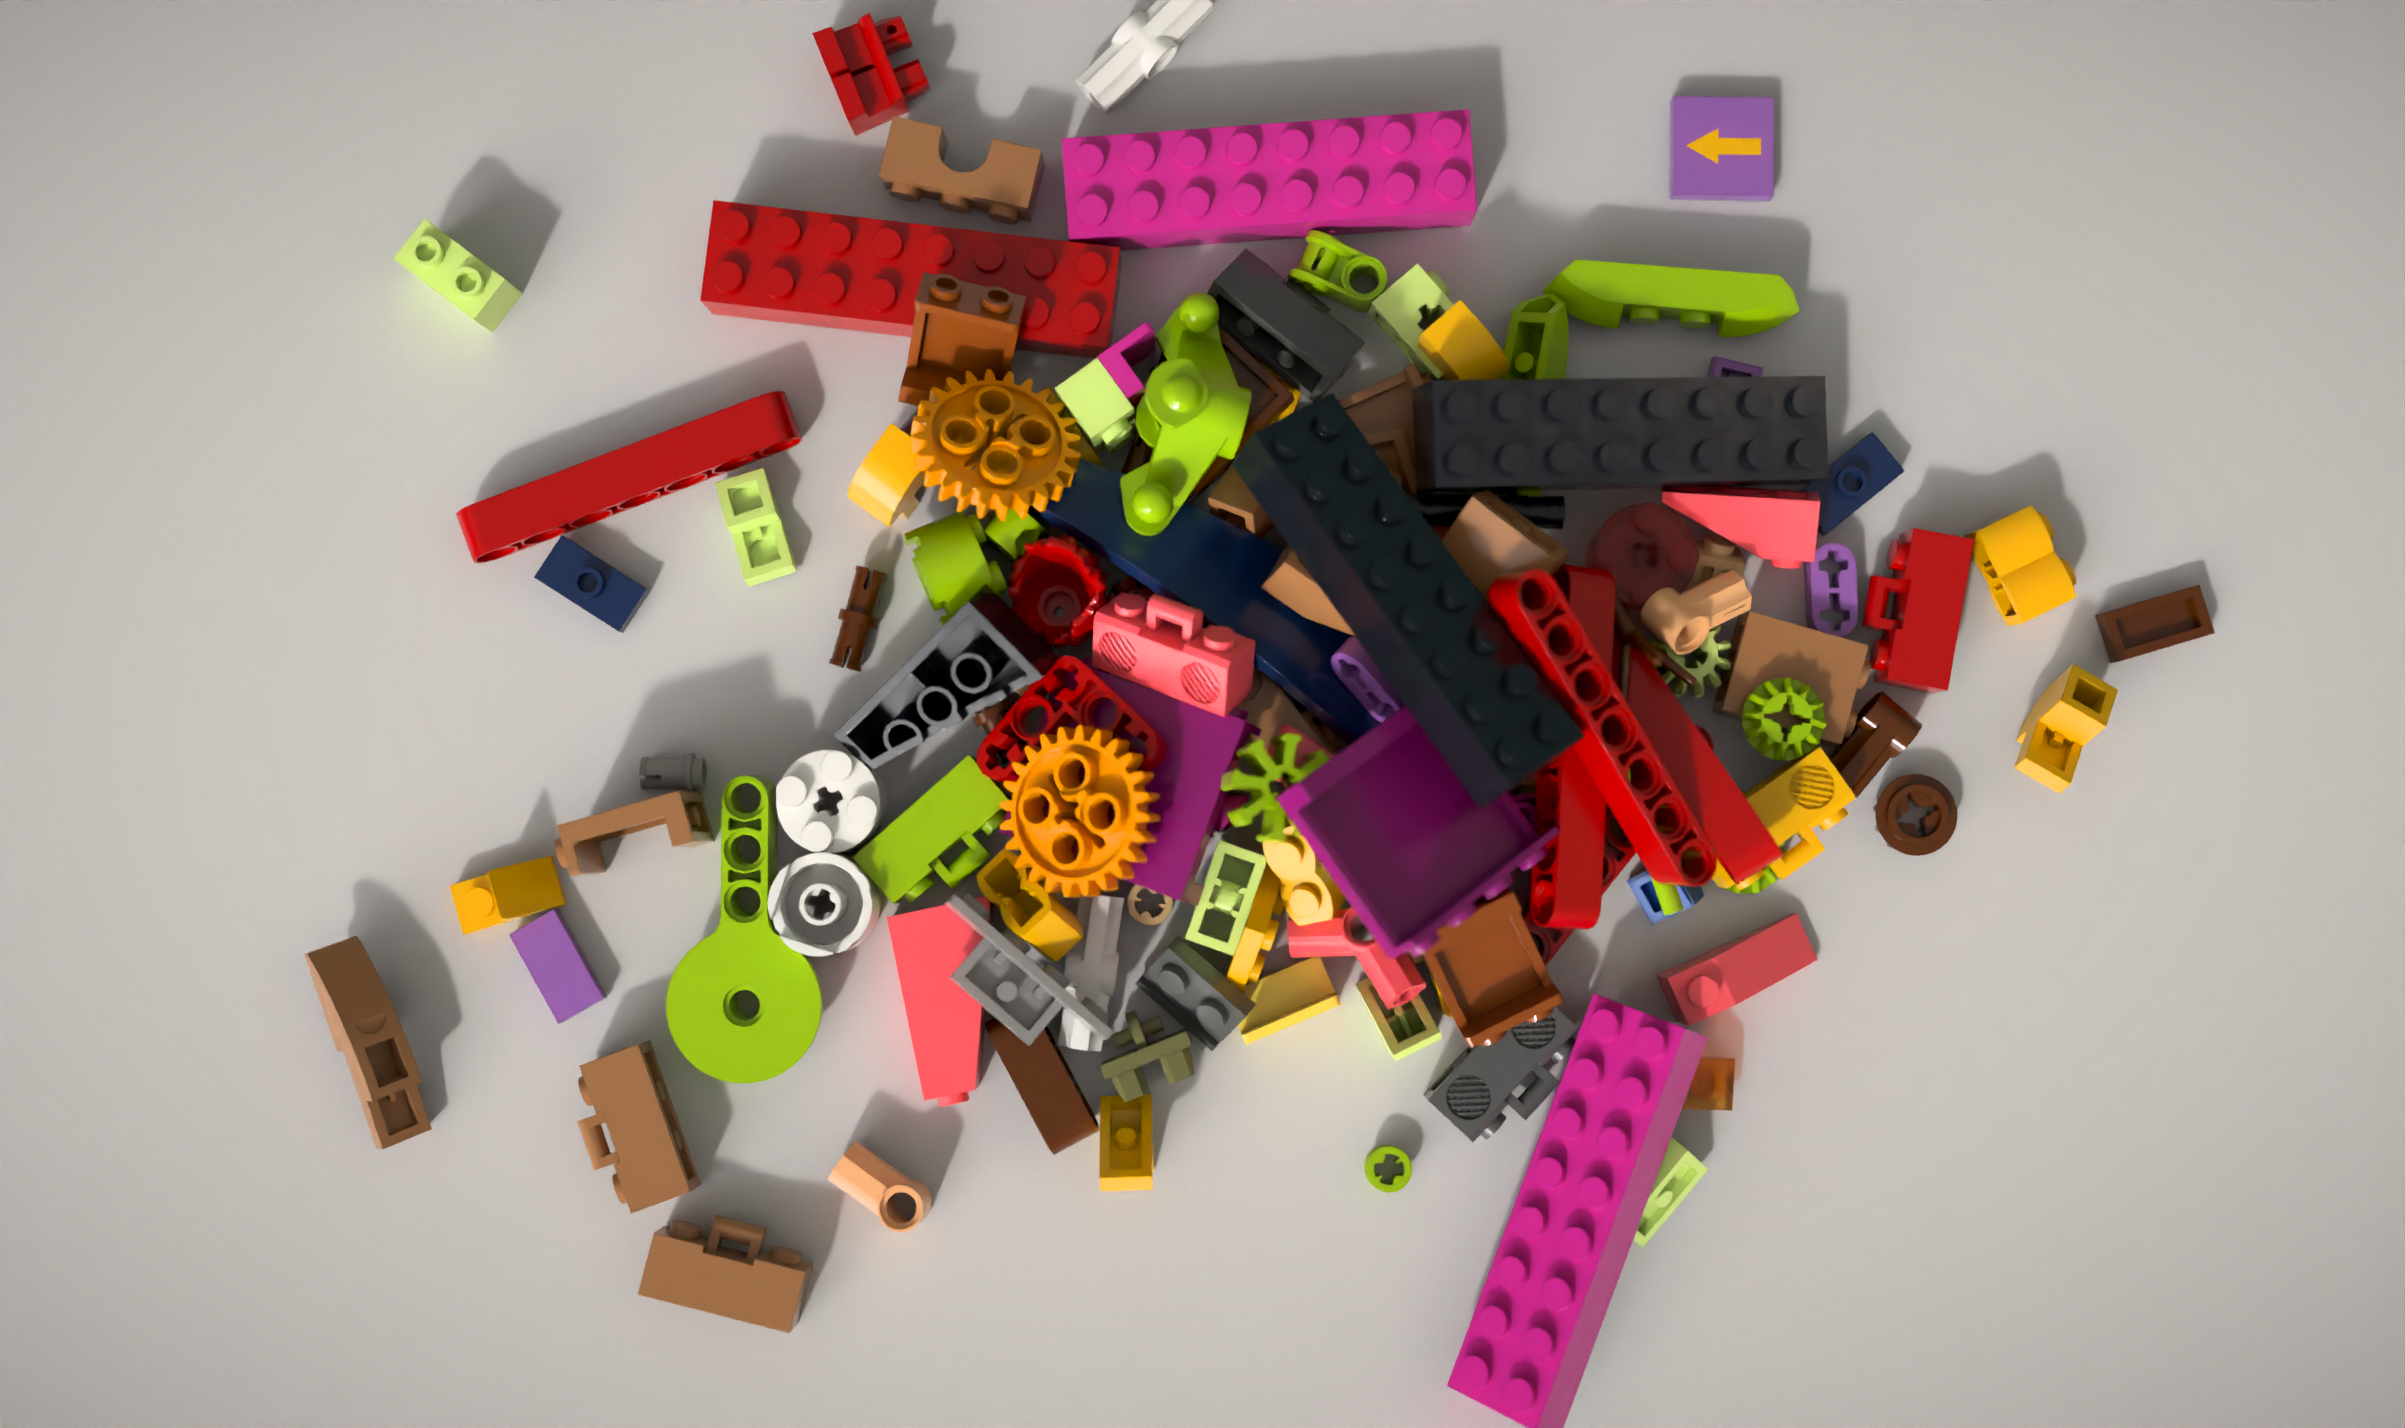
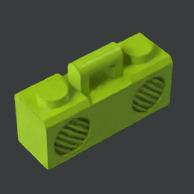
(915, 842)

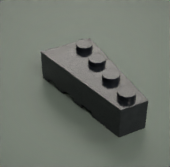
(960, 670)

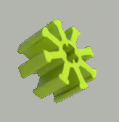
(1266, 771)

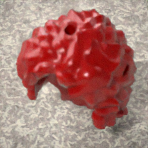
(1057, 576)

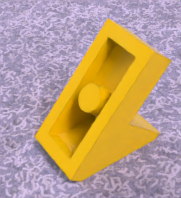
(508, 894)
(1126, 1143)

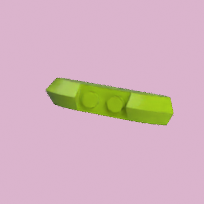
(1732, 300)
(1537, 345)

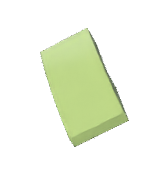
(756, 527)

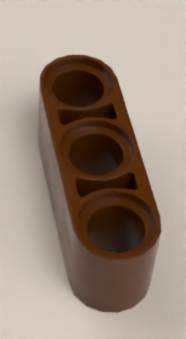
(1045, 1086)

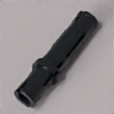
(1443, 509)

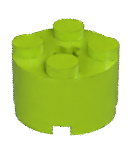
(952, 562)

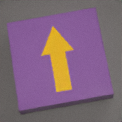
(1722, 148)

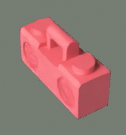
(1170, 651)

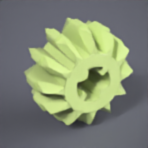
(1702, 669)

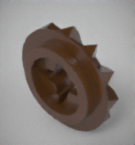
(1936, 825)

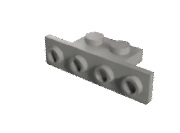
(1012, 984)

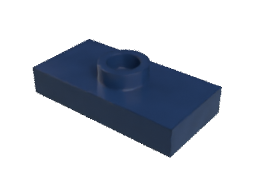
(1853, 481)
(592, 584)

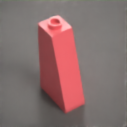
(941, 1016)

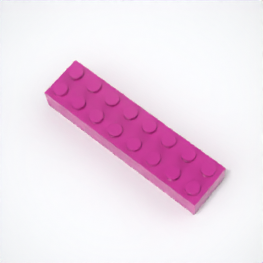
(1270, 181)
(1576, 1214)

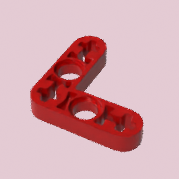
(1077, 705)

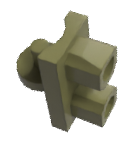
(1126, 1068)

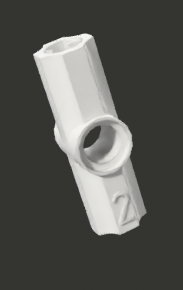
(1141, 50)
(1092, 966)

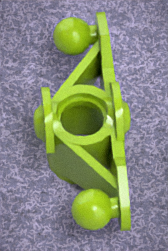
(1186, 416)

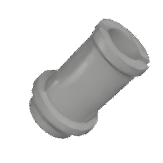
(673, 773)

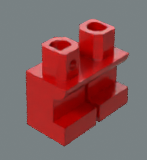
(863, 74)

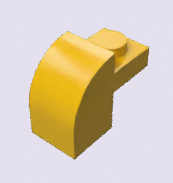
(1463, 347)
(887, 478)
(2061, 724)

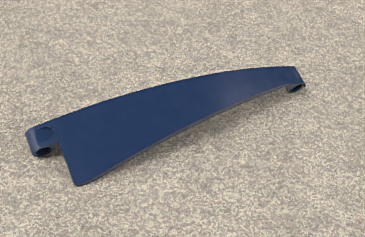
(1220, 573)

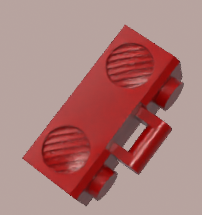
(1925, 612)

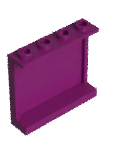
(1188, 780)
(1408, 835)

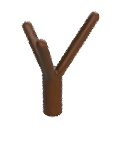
(1629, 637)

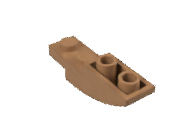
(371, 1039)

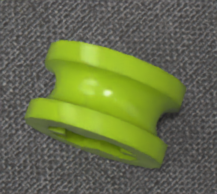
(1397, 1181)

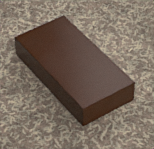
(2154, 624)

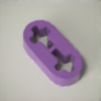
(1843, 590)
(1365, 680)

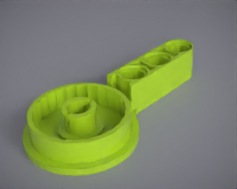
(744, 956)

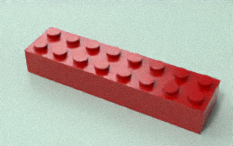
(869, 271)

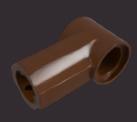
(1879, 733)

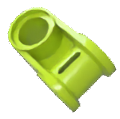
(1336, 271)

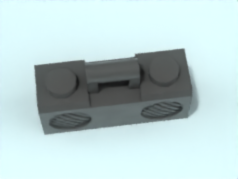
(1283, 326)
(1482, 1077)

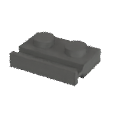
(1195, 993)

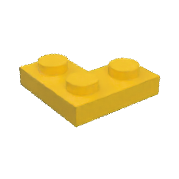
(1257, 932)

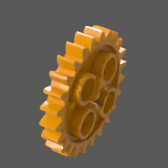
(967, 418)
(1079, 811)

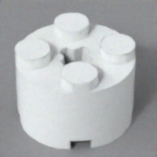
(803, 793)
(800, 919)

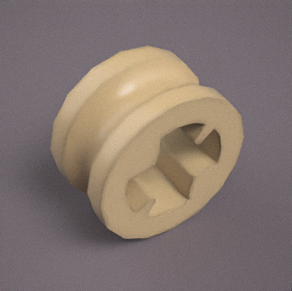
(1146, 917)

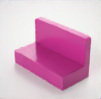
(1126, 354)

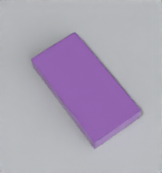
(558, 965)

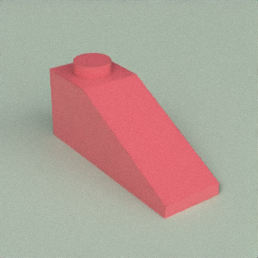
(1762, 521)
(1736, 970)

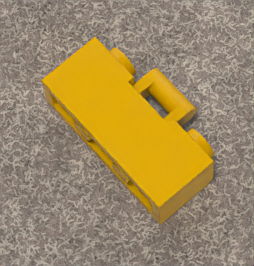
(1792, 802)

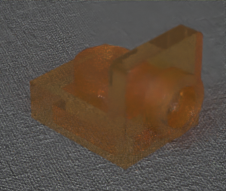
(1712, 1085)

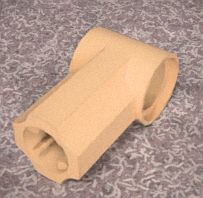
(1687, 617)
(876, 1184)

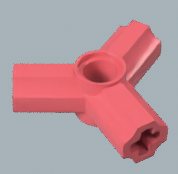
(1394, 979)

